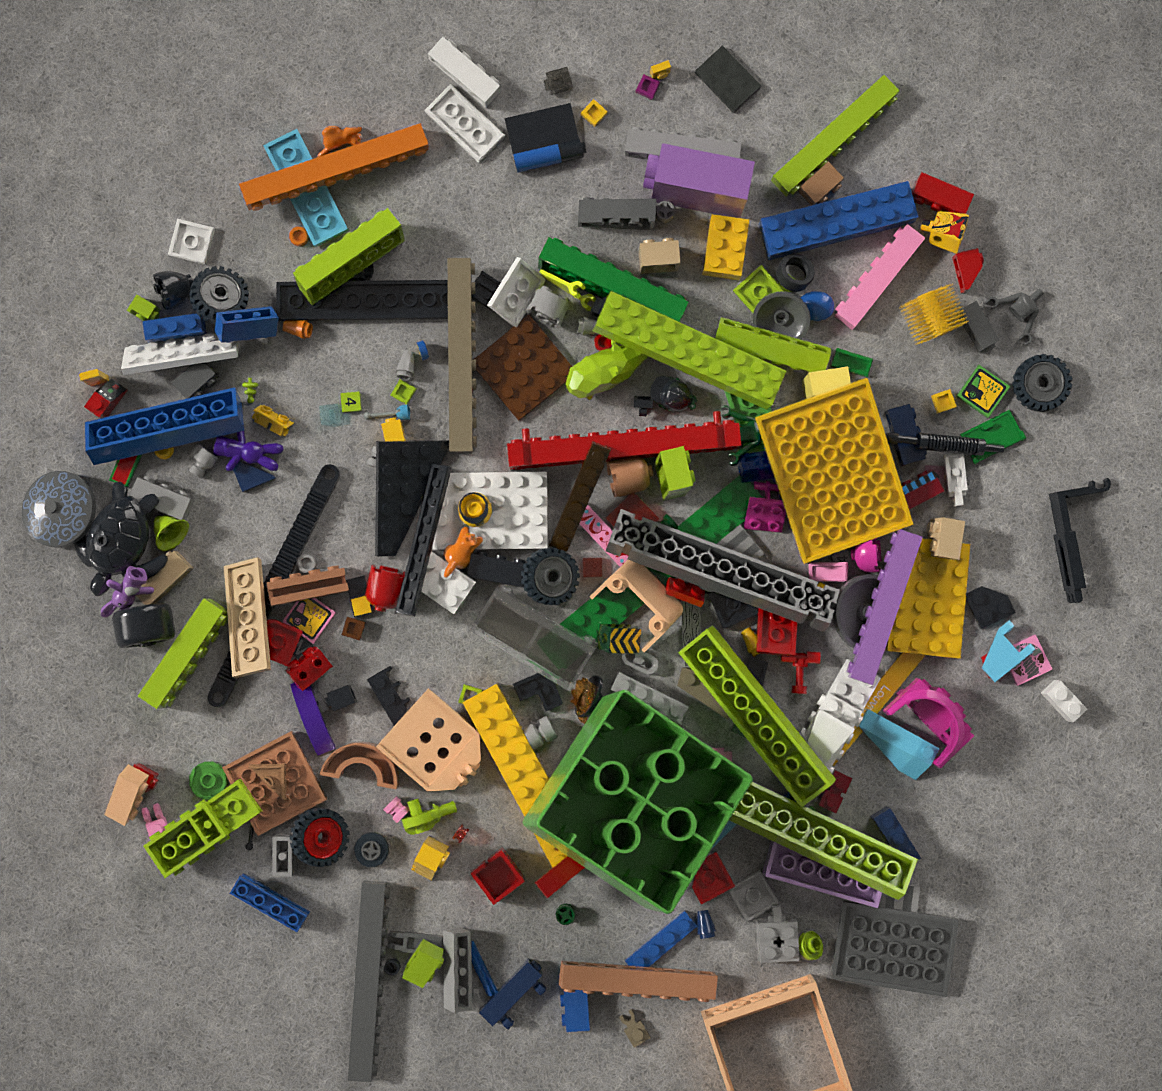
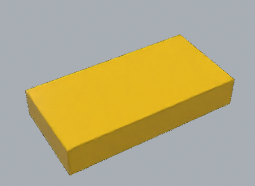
(94, 377)

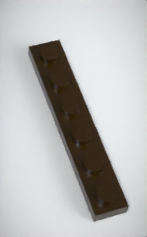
(579, 496)

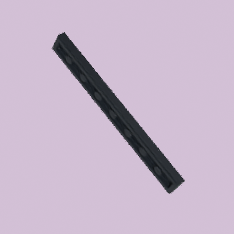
(423, 540)

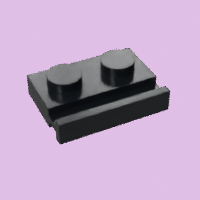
(485, 289)

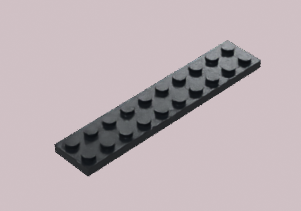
(367, 301)

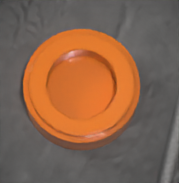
(298, 236)

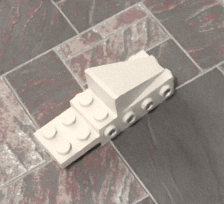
(836, 716)

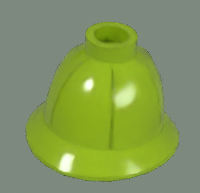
(169, 531)

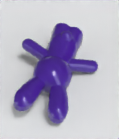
(250, 452)

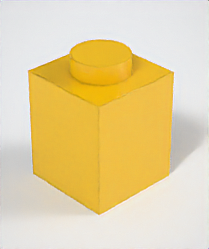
(393, 430)

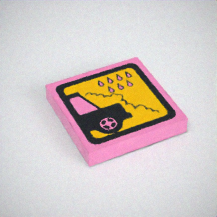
(311, 617)

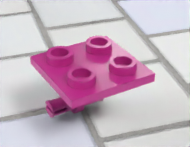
(765, 513)

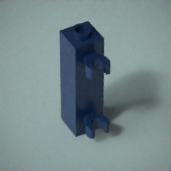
(511, 991)

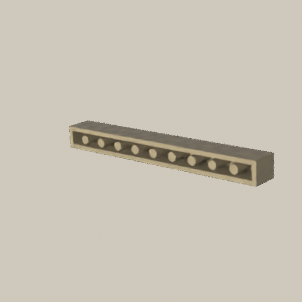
(461, 355)

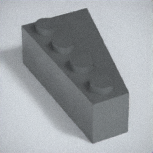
(617, 213)

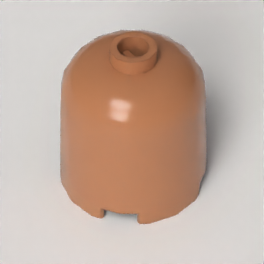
(629, 475)

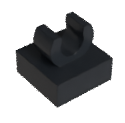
(643, 403)

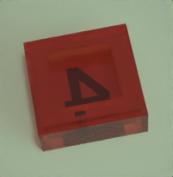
(592, 567)

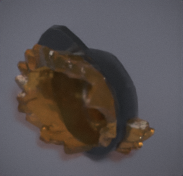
(586, 696)

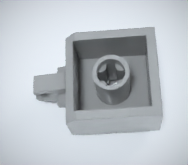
(767, 933)

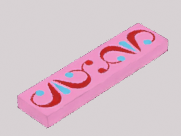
(600, 533)

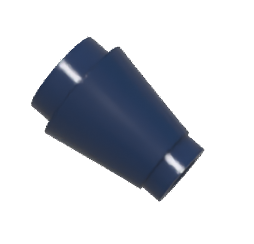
(705, 925)

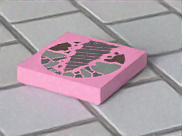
(1033, 665)

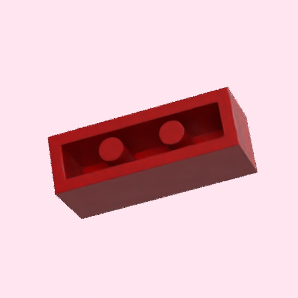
(940, 195)

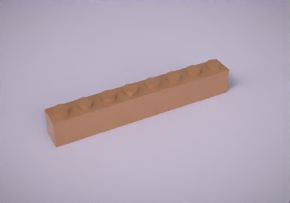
(637, 980)

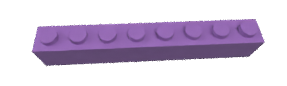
(884, 607)

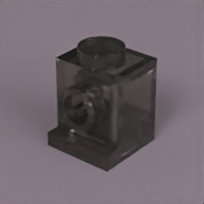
(561, 75)

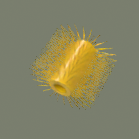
(934, 315)

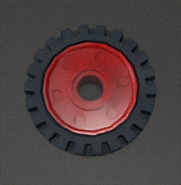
(306, 837)

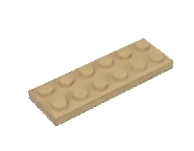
(247, 618)

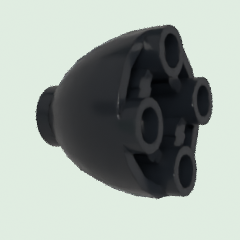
(172, 287)

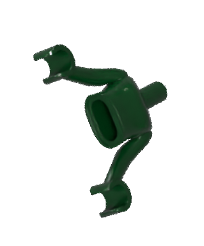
(749, 433)

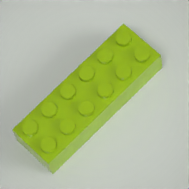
(349, 256)
(674, 473)
(184, 654)

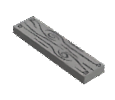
(690, 624)

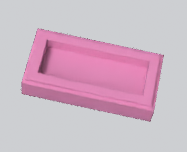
(828, 571)

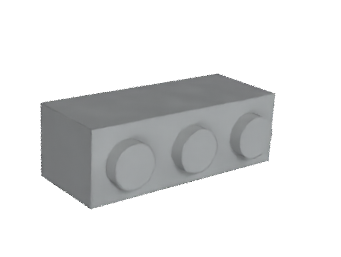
(170, 503)

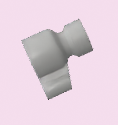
(204, 460)

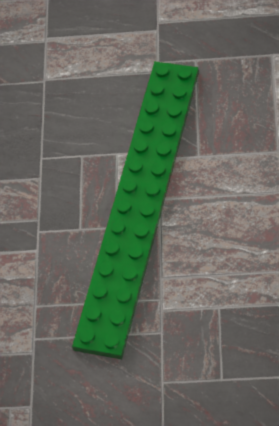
(709, 522)

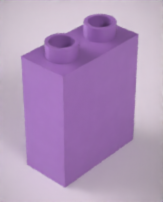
(699, 180)

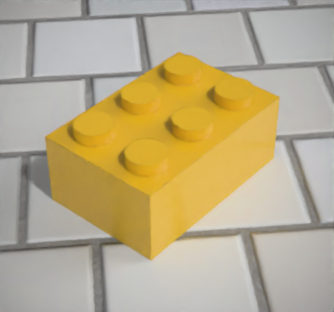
(725, 247)

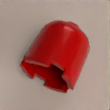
(384, 587)

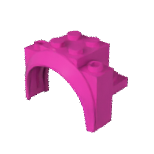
(937, 713)

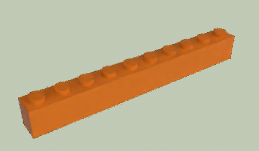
(334, 167)

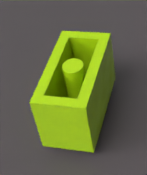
(423, 964)

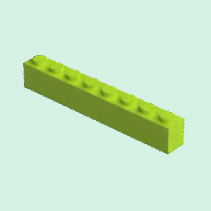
(835, 135)

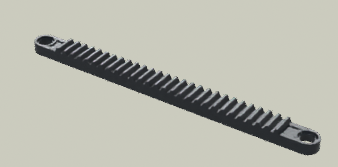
(284, 563)

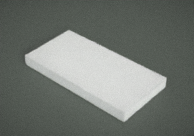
(464, 123)

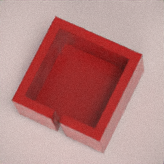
(498, 876)

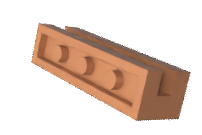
(307, 586)

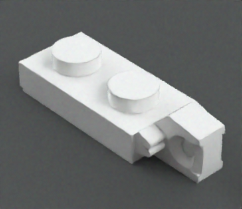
(955, 477)

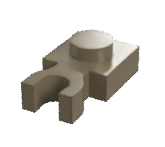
(635, 1030)

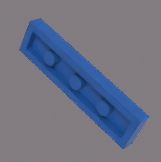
(662, 941)

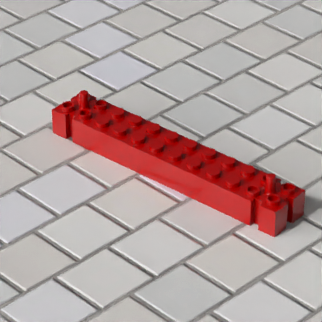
(647, 444)

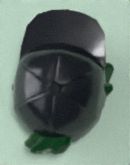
(672, 394)

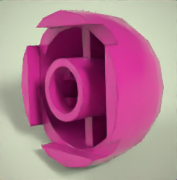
(867, 555)

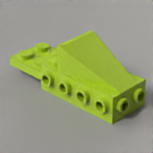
(201, 829)

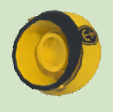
(474, 509)

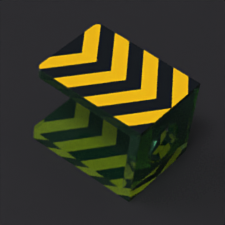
(619, 638)

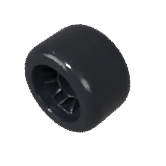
(143, 625)

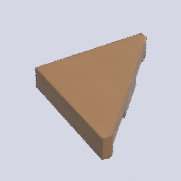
(273, 776)

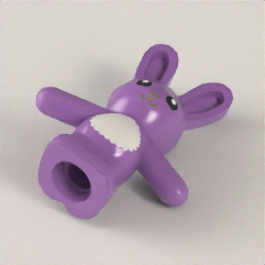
(125, 593)

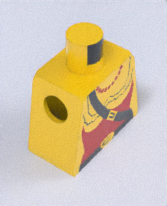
(946, 230)

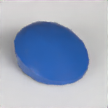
(819, 305)

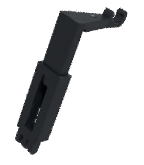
(1066, 540)

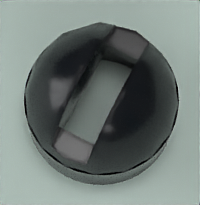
(389, 968)

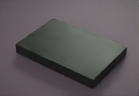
(727, 79)

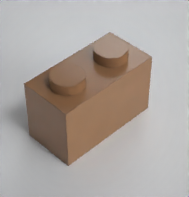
(821, 184)

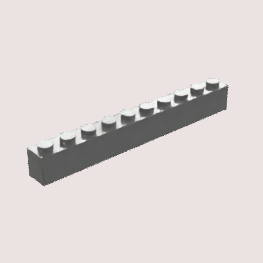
(367, 981)

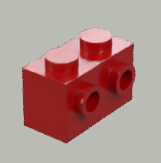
(308, 667)

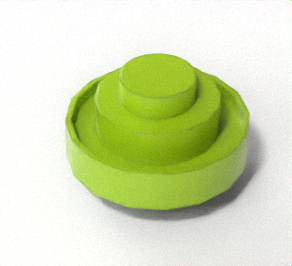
(810, 945)

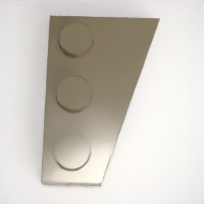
(691, 684)

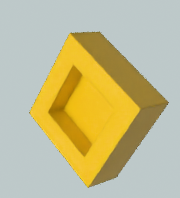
(660, 70)
(594, 113)
(943, 401)

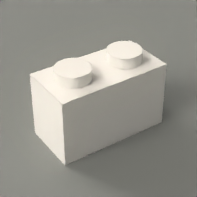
(1064, 701)

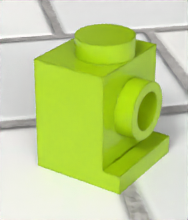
(143, 308)

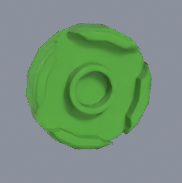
(208, 780)

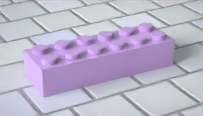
(802, 871)

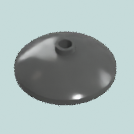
(796, 314)

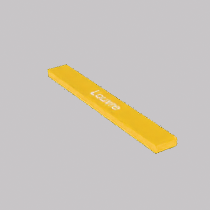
(887, 687)

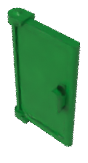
(998, 431)

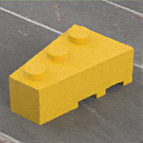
(430, 857)

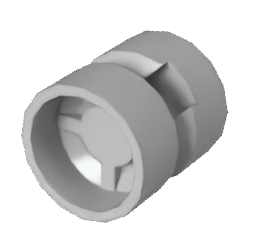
(540, 733)

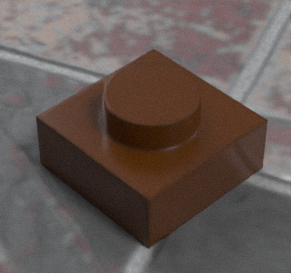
(353, 628)

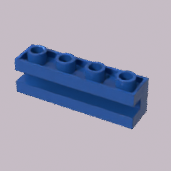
(270, 902)

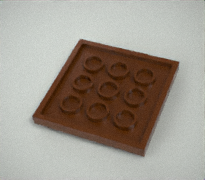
(523, 367)

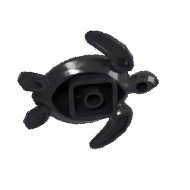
(119, 539)

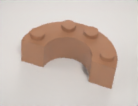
(365, 753)

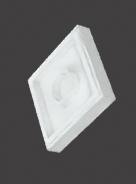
(191, 241)

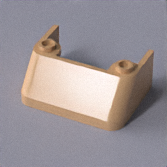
(650, 591)

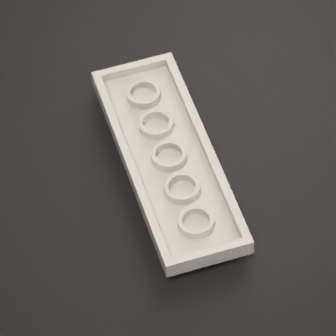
(177, 353)

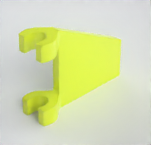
(570, 288)

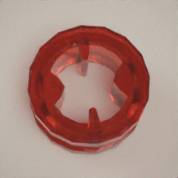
(460, 833)

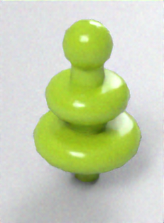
(250, 391)

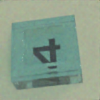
(329, 414)

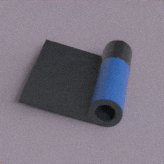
(544, 138)

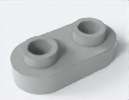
(639, 662)

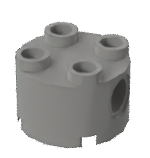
(548, 307)

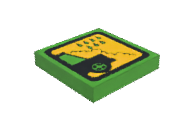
(983, 391)

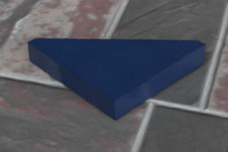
(250, 477)

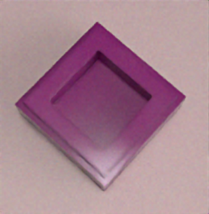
(647, 87)

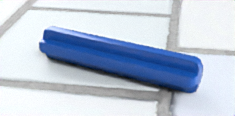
(482, 971)

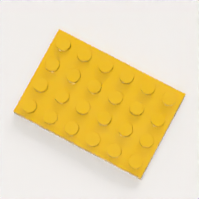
(932, 606)

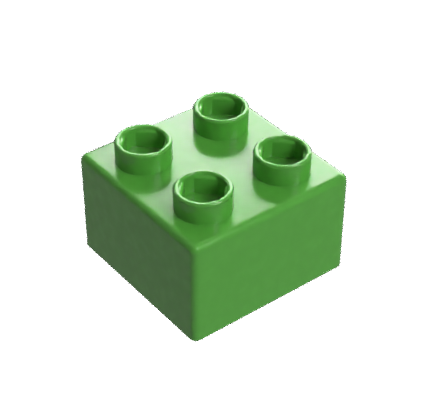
(638, 801)

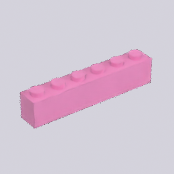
(879, 277)

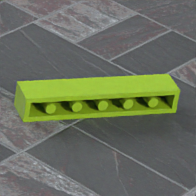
(773, 346)

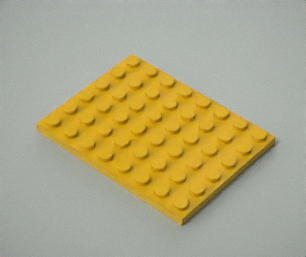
(834, 470)

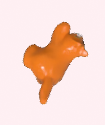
(336, 137)
(459, 553)

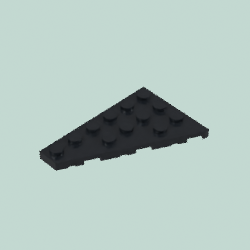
(401, 487)

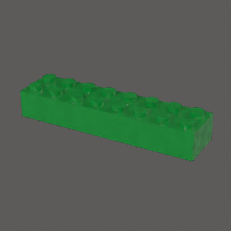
(602, 278)

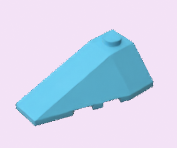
(904, 749)

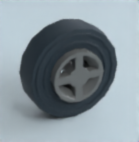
(366, 852)

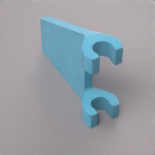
(1003, 655)

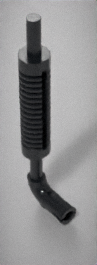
(945, 443)

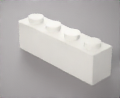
(464, 71)

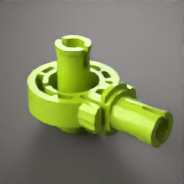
(422, 821)

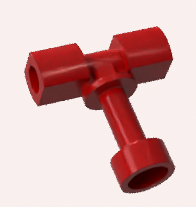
(801, 660)

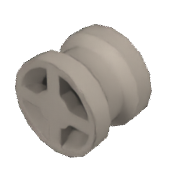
(665, 207)

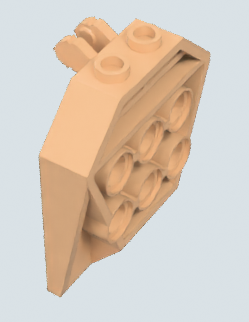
(449, 770)

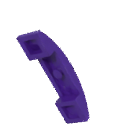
(313, 719)

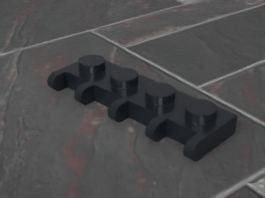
(388, 696)

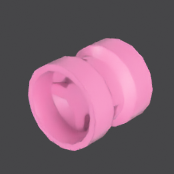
(396, 809)

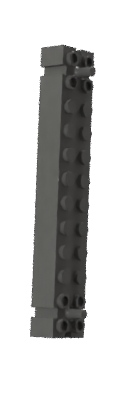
(723, 570)

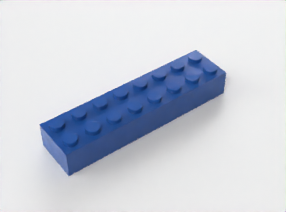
(838, 220)
(164, 426)

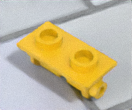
(264, 415)

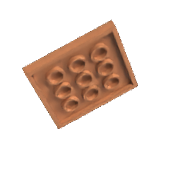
(302, 784)

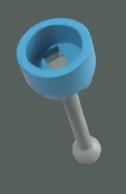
(401, 412)

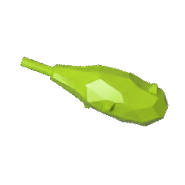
(603, 371)

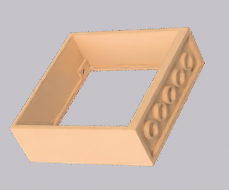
(766, 999)

